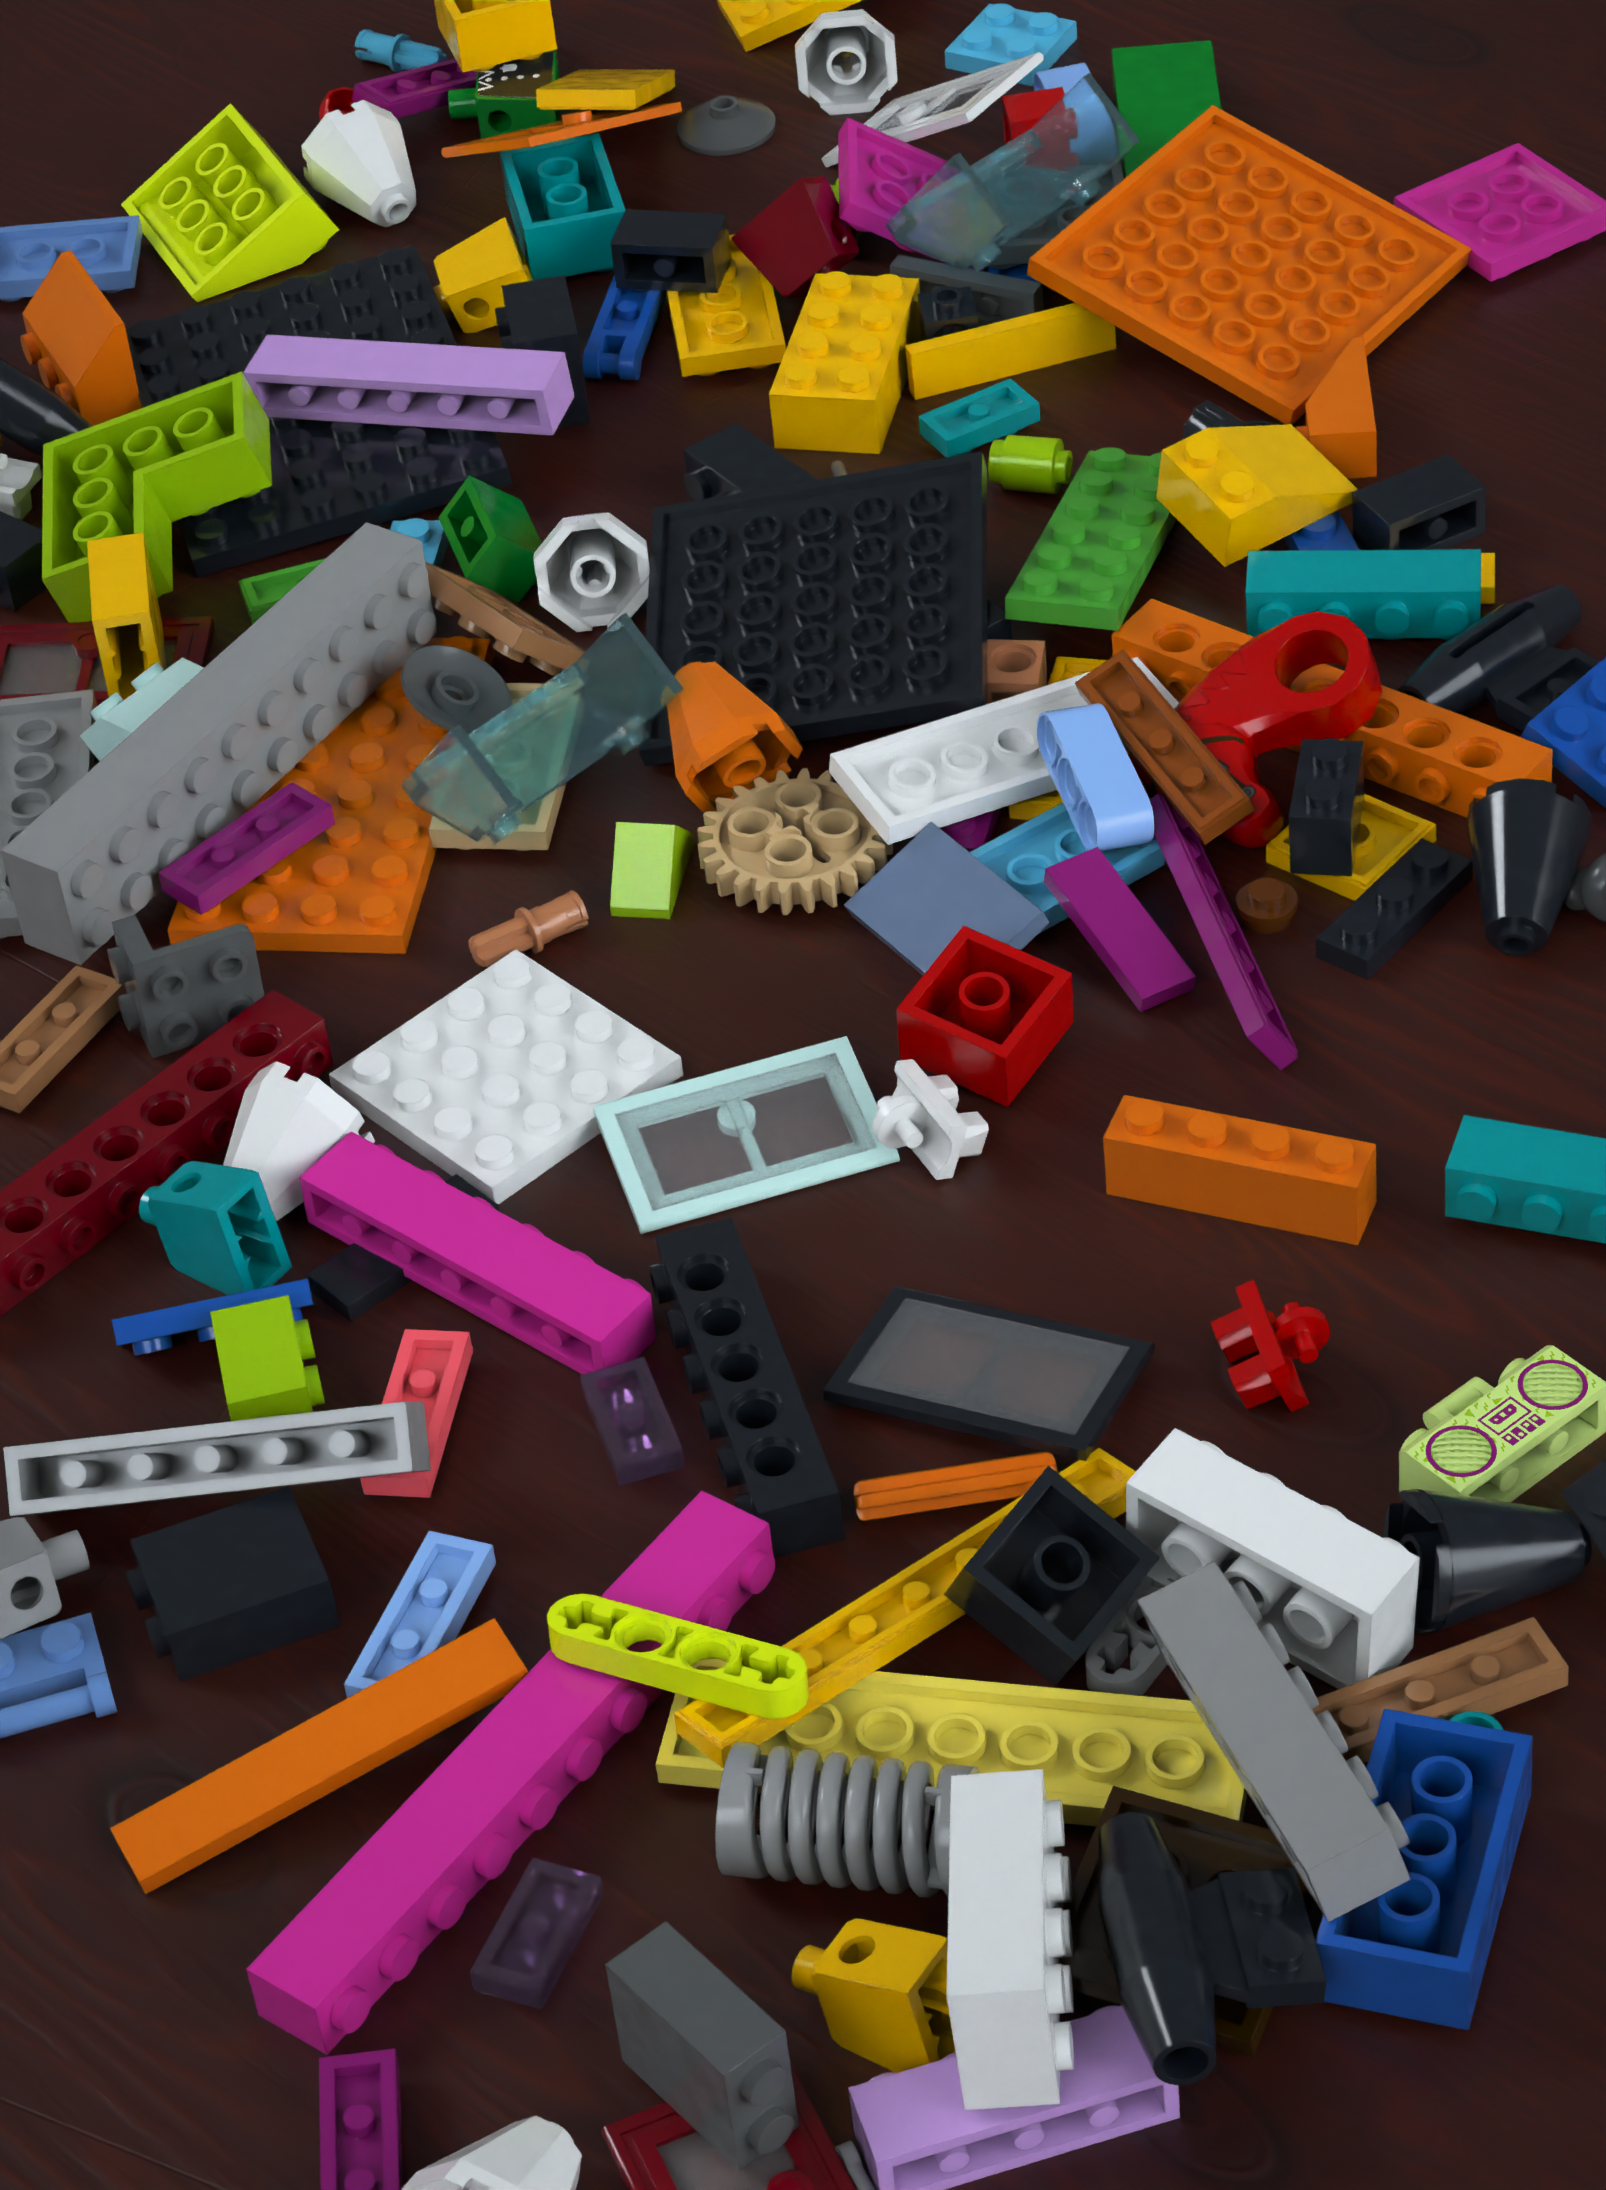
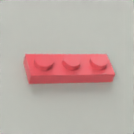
(431, 1371)

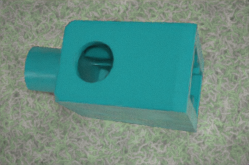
(218, 1227)

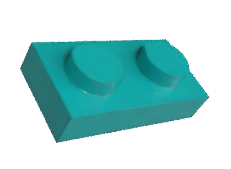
(979, 418)

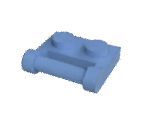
(52, 1676)

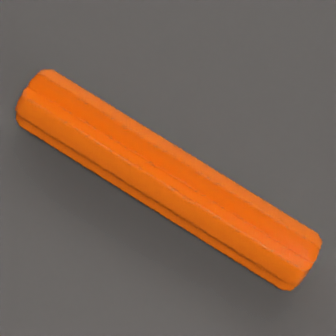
(949, 1486)

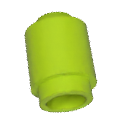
(1030, 464)

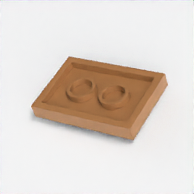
(490, 613)

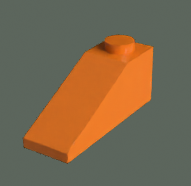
(1342, 415)

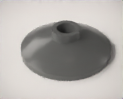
(726, 126)
(453, 687)

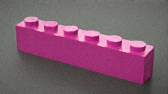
(478, 1256)

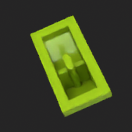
(648, 868)

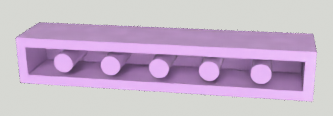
(411, 384)

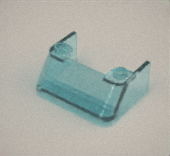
(979, 207)
(545, 738)

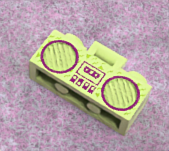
(1509, 1435)

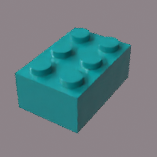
(563, 205)

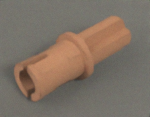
(529, 929)

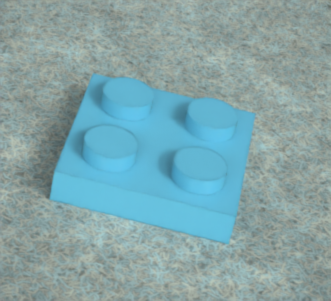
(1009, 34)

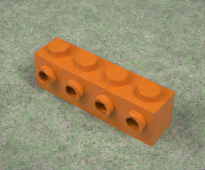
(1240, 1169)

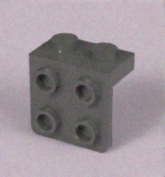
(184, 988)

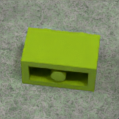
(263, 1360)

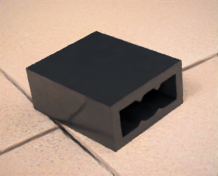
(231, 1584)

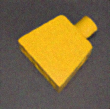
(474, 275)
(882, 1992)

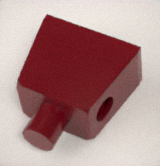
(798, 237)

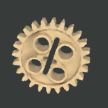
(789, 843)

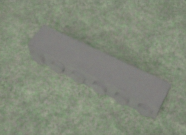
(217, 1458)
(1276, 1742)

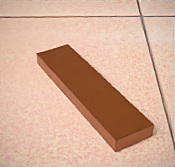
(1166, 747)

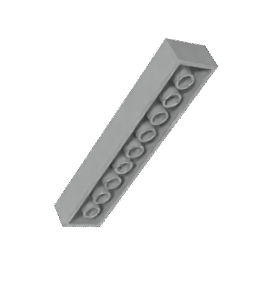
(220, 742)

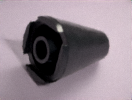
(1525, 859)
(1483, 1553)

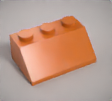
(80, 344)

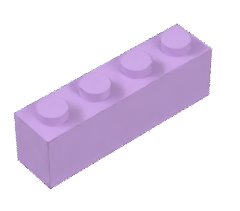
(924, 2139)

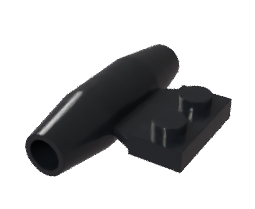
(33, 412)
(1507, 659)
(1180, 1947)

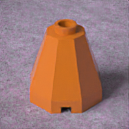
(724, 735)

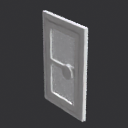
(946, 103)

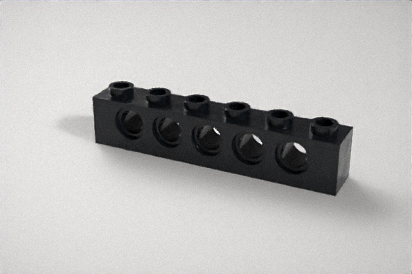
(746, 1386)

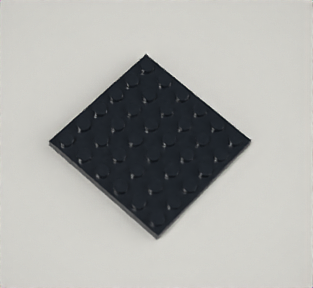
(830, 596)

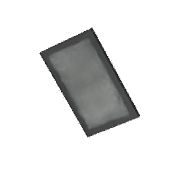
(989, 1372)

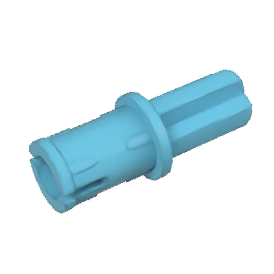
(396, 51)

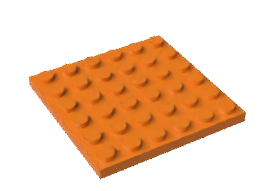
(1248, 262)

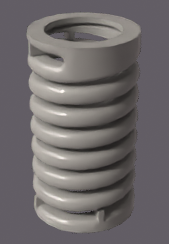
(835, 1801)

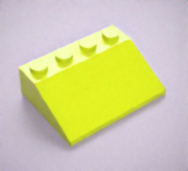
(228, 210)

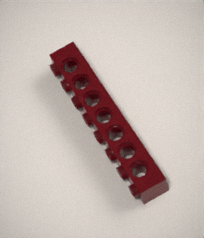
(173, 1119)

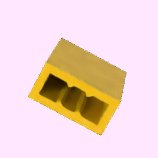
(124, 610)

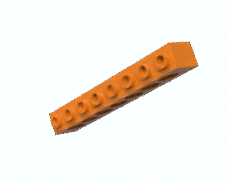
(1405, 742)

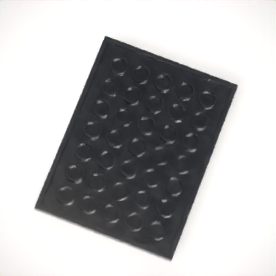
(323, 472)

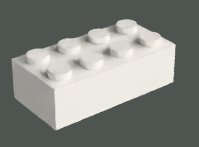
(1319, 1579)
(1008, 1940)

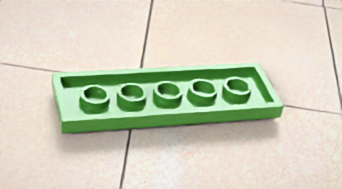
(1095, 545)

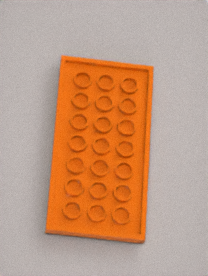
(368, 871)

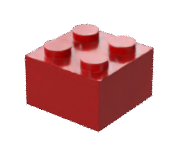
(985, 1015)

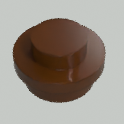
(1266, 905)

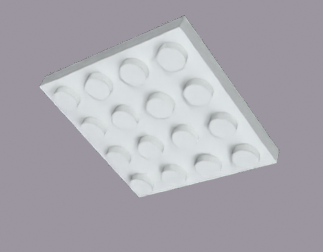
(503, 1075)

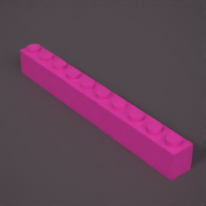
(494, 1791)

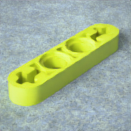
(755, 1680)

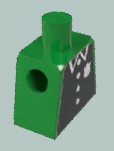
(507, 96)

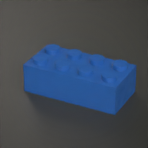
(1463, 1810)

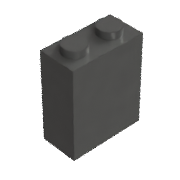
(703, 2046)

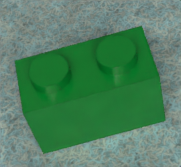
(492, 538)

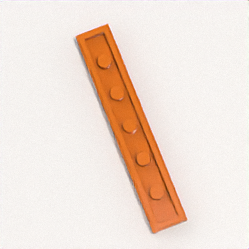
(319, 1756)

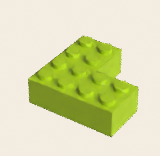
(145, 475)

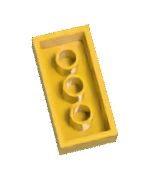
(845, 363)

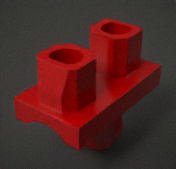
(1292, 1335)

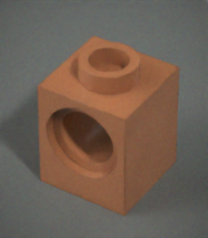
(1014, 667)

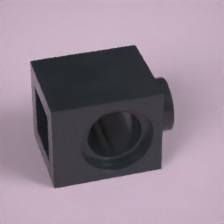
(946, 308)

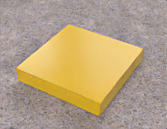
(1382, 840)

